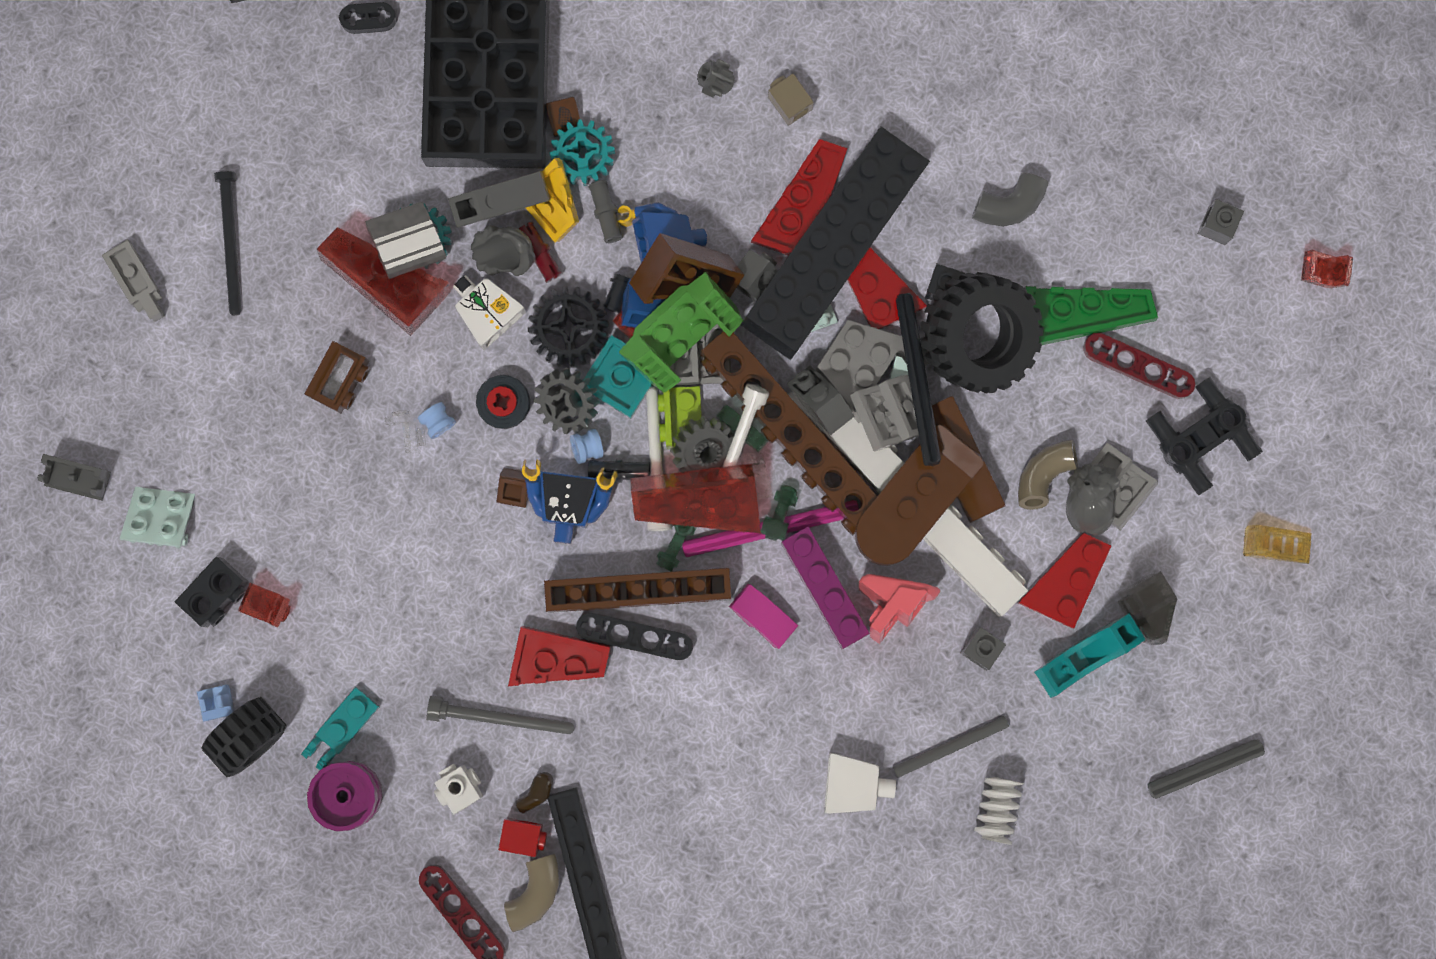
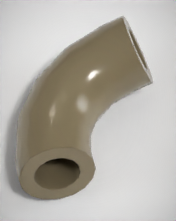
(1042, 470)
(538, 895)

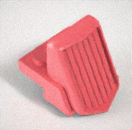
(896, 600)

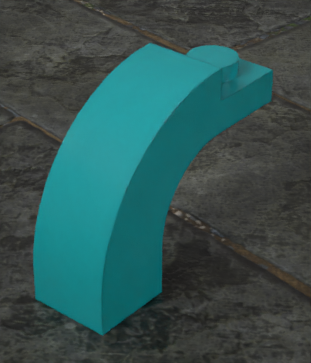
(1089, 654)

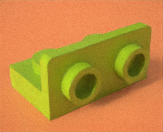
(679, 407)

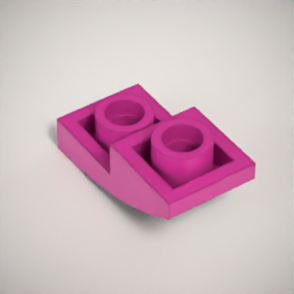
(763, 615)

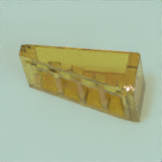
(1258, 539)

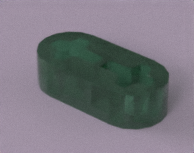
(732, 418)

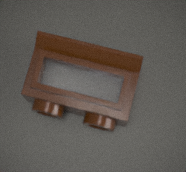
(338, 378)

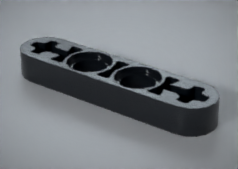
(633, 641)

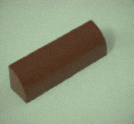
(981, 494)

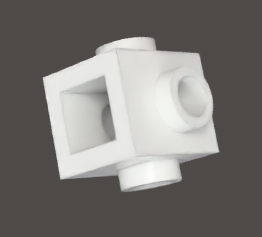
(469, 790)

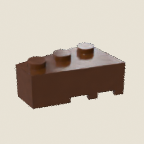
(679, 263)

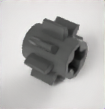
(715, 78)

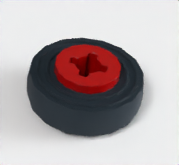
(512, 397)

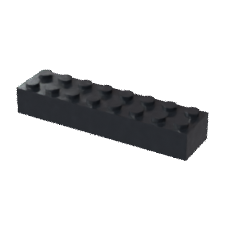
(835, 243)

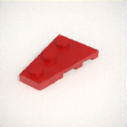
(1068, 583)
(556, 657)

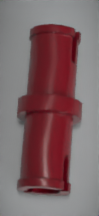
(543, 258)

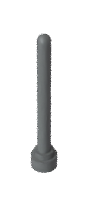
(440, 709)

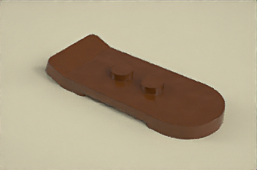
(915, 500)

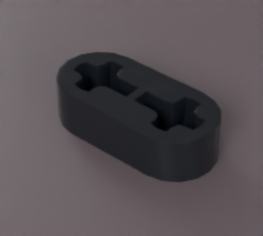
(367, 10)

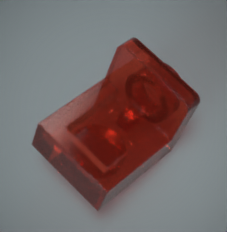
(1326, 269)
(265, 605)

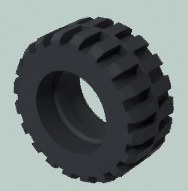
(1016, 338)

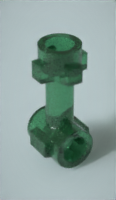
(775, 527)
(668, 558)

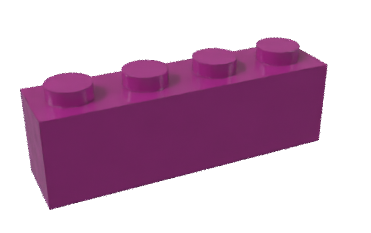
(825, 588)

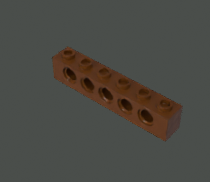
(637, 590)

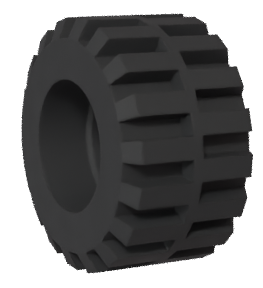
(243, 736)

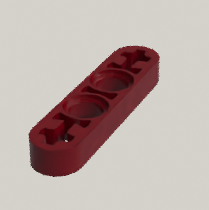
(1140, 361)
(466, 911)

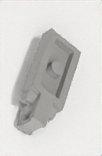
(134, 279)

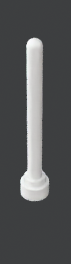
(754, 398)
(654, 447)

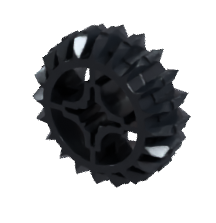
(581, 327)

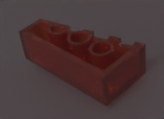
(403, 299)
(699, 498)

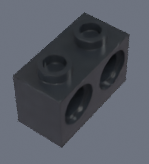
(208, 586)

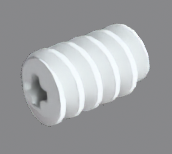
(998, 809)

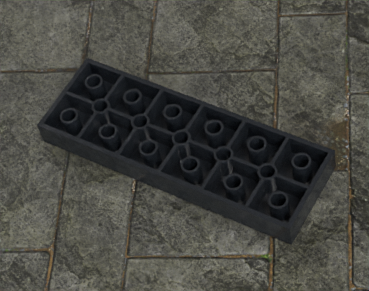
(485, 83)

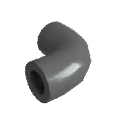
(1014, 207)

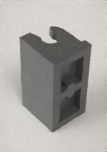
(74, 477)

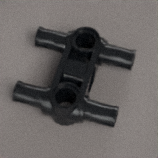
(1204, 435)

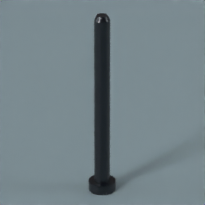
(225, 180)

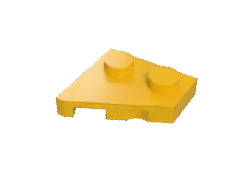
(558, 214)

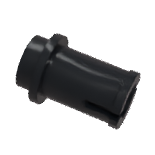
(615, 295)

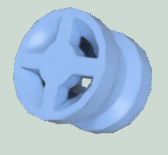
(436, 420)
(586, 446)

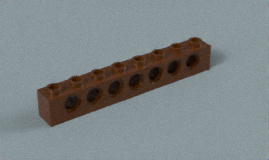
(731, 347)

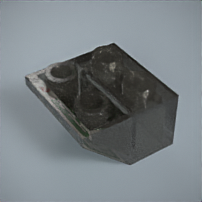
(1151, 606)

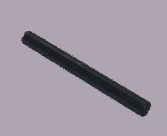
(918, 380)

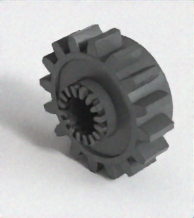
(696, 437)

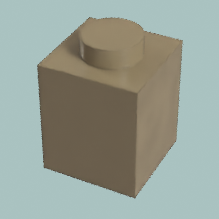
(790, 98)

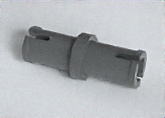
(605, 211)

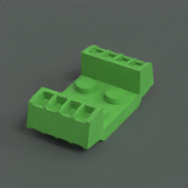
(677, 327)

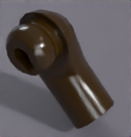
(538, 793)

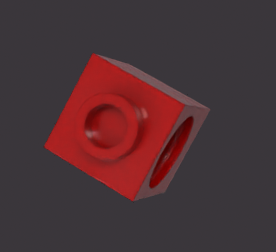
(522, 837)

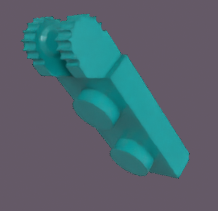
(342, 726)

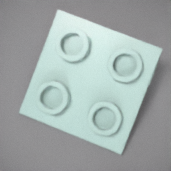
(158, 517)

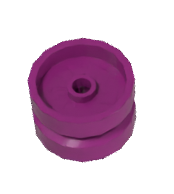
(363, 795)

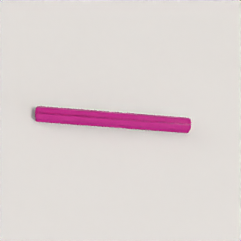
(733, 538)

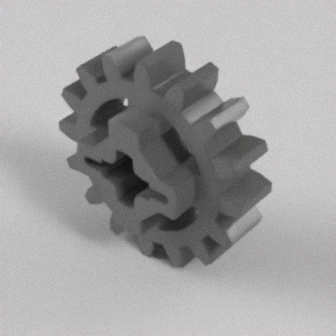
(575, 403)

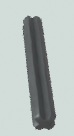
(1206, 769)

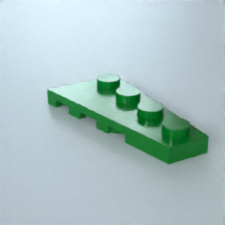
(1089, 311)

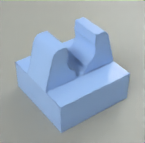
(215, 702)

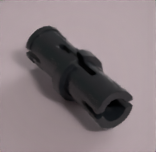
(638, 469)

